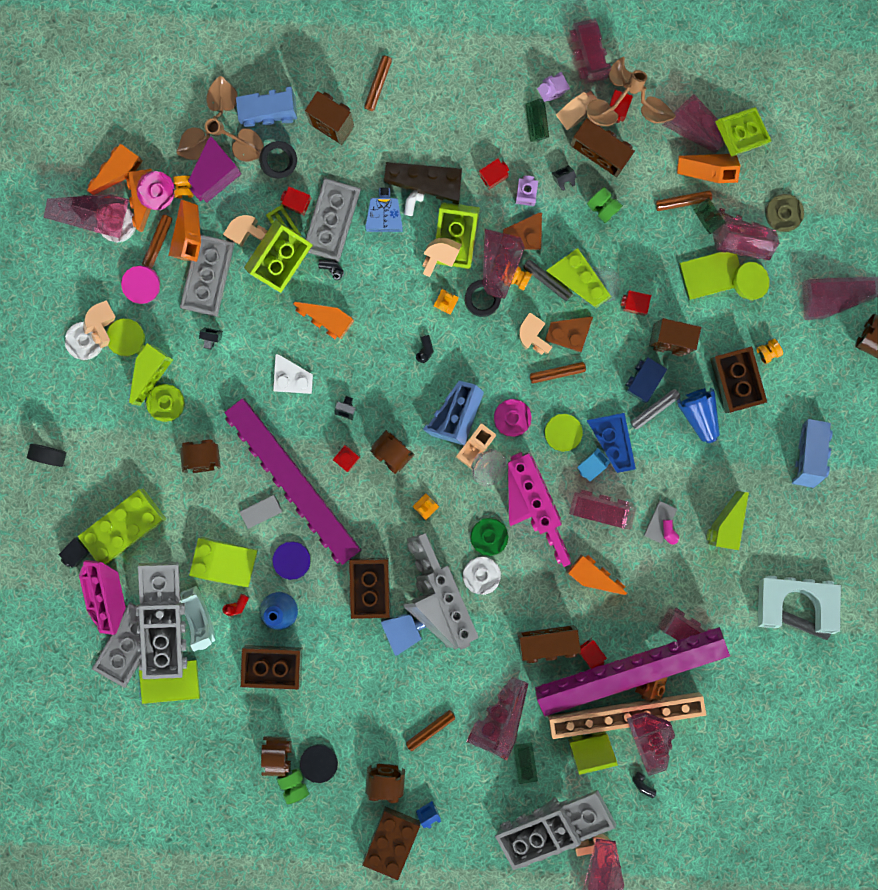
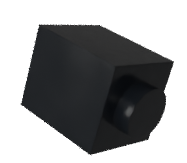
(73, 553)

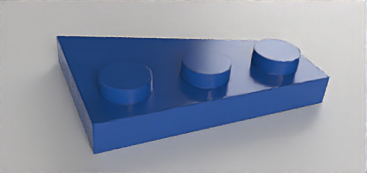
(615, 440)

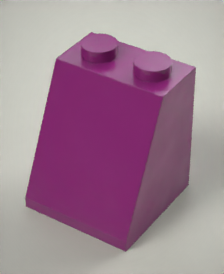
(212, 172)

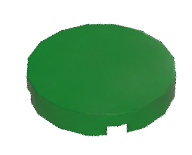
(486, 531)

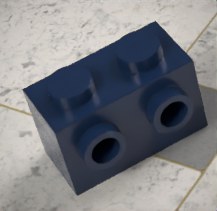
(645, 380)

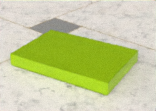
(743, 131)
(709, 274)
(171, 688)

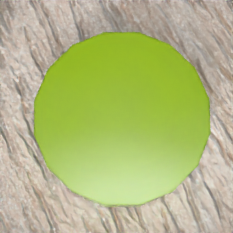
(751, 281)
(125, 337)
(165, 402)
(563, 432)

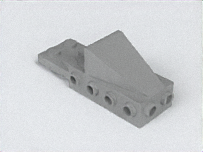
(435, 607)
(160, 621)
(553, 829)

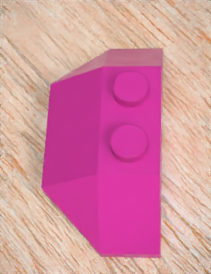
(102, 595)

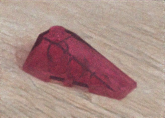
(94, 213)
(833, 295)
(500, 727)
(653, 740)
(604, 867)

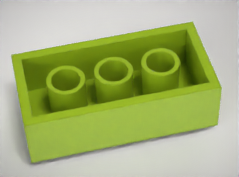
(122, 527)

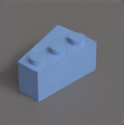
(267, 108)
(457, 414)
(813, 453)

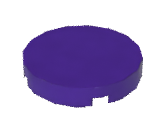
(291, 560)

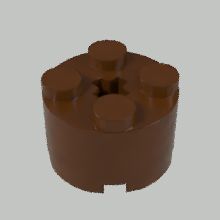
(869, 339)
(392, 451)
(200, 457)
(275, 756)
(385, 783)

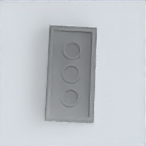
(332, 219)
(208, 276)
(121, 654)

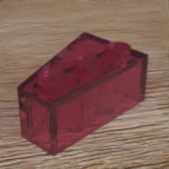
(589, 51)
(697, 124)
(745, 238)
(500, 262)
(603, 510)
(678, 626)

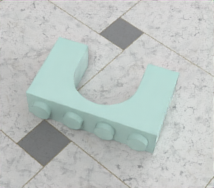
(824, 596)

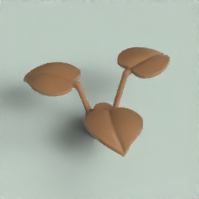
(653, 108)
(194, 139)

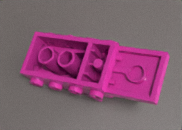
(524, 503)

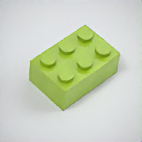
(278, 256)

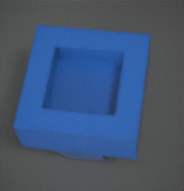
(428, 814)

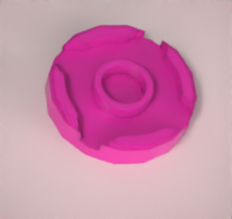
(155, 190)
(140, 284)
(512, 423)

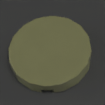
(784, 213)

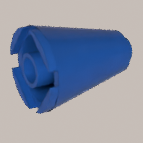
(701, 413)
(283, 606)

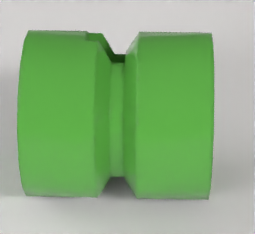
(604, 204)
(293, 787)

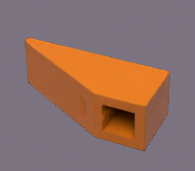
(710, 167)
(115, 169)
(140, 211)
(186, 235)
(330, 317)
(590, 576)

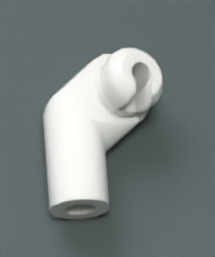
(410, 202)

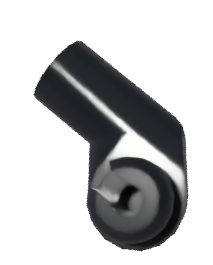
(333, 266)
(427, 350)
(642, 787)

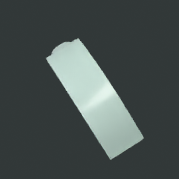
(198, 619)

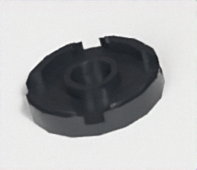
(318, 763)

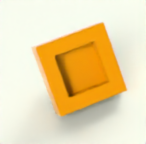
(446, 302)
(425, 506)

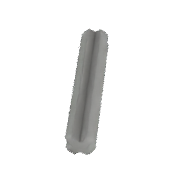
(655, 409)

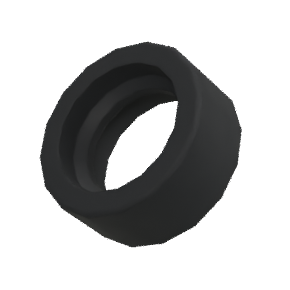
(292, 159)
(475, 311)
(46, 455)

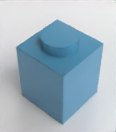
(593, 465)

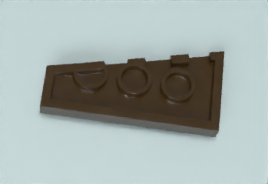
(433, 180)

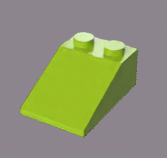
(459, 225)
(148, 369)
(728, 526)
(223, 562)
(592, 752)

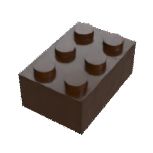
(329, 117)
(602, 147)
(674, 337)
(738, 380)
(369, 588)
(549, 643)
(271, 667)
(391, 843)

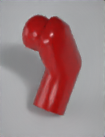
(236, 608)

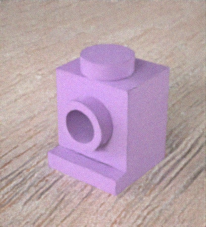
(553, 87)
(523, 197)

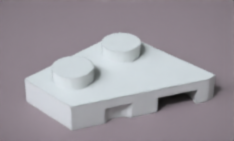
(291, 378)

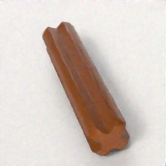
(378, 83)
(681, 201)
(157, 241)
(557, 372)
(430, 730)

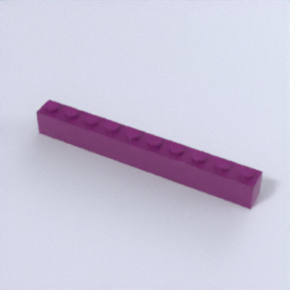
(293, 481)
(632, 671)

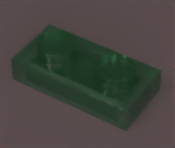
(537, 120)
(709, 216)
(525, 763)

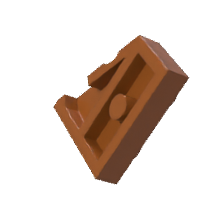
(529, 230)
(569, 333)

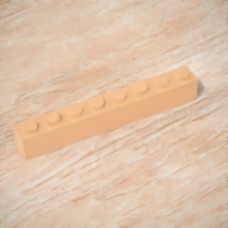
(616, 716)

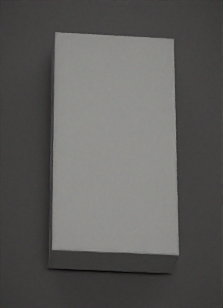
(261, 511)
(655, 527)

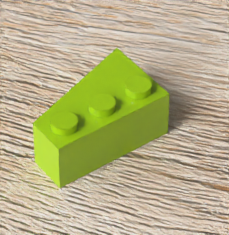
(580, 277)

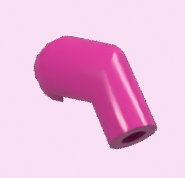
(668, 532)

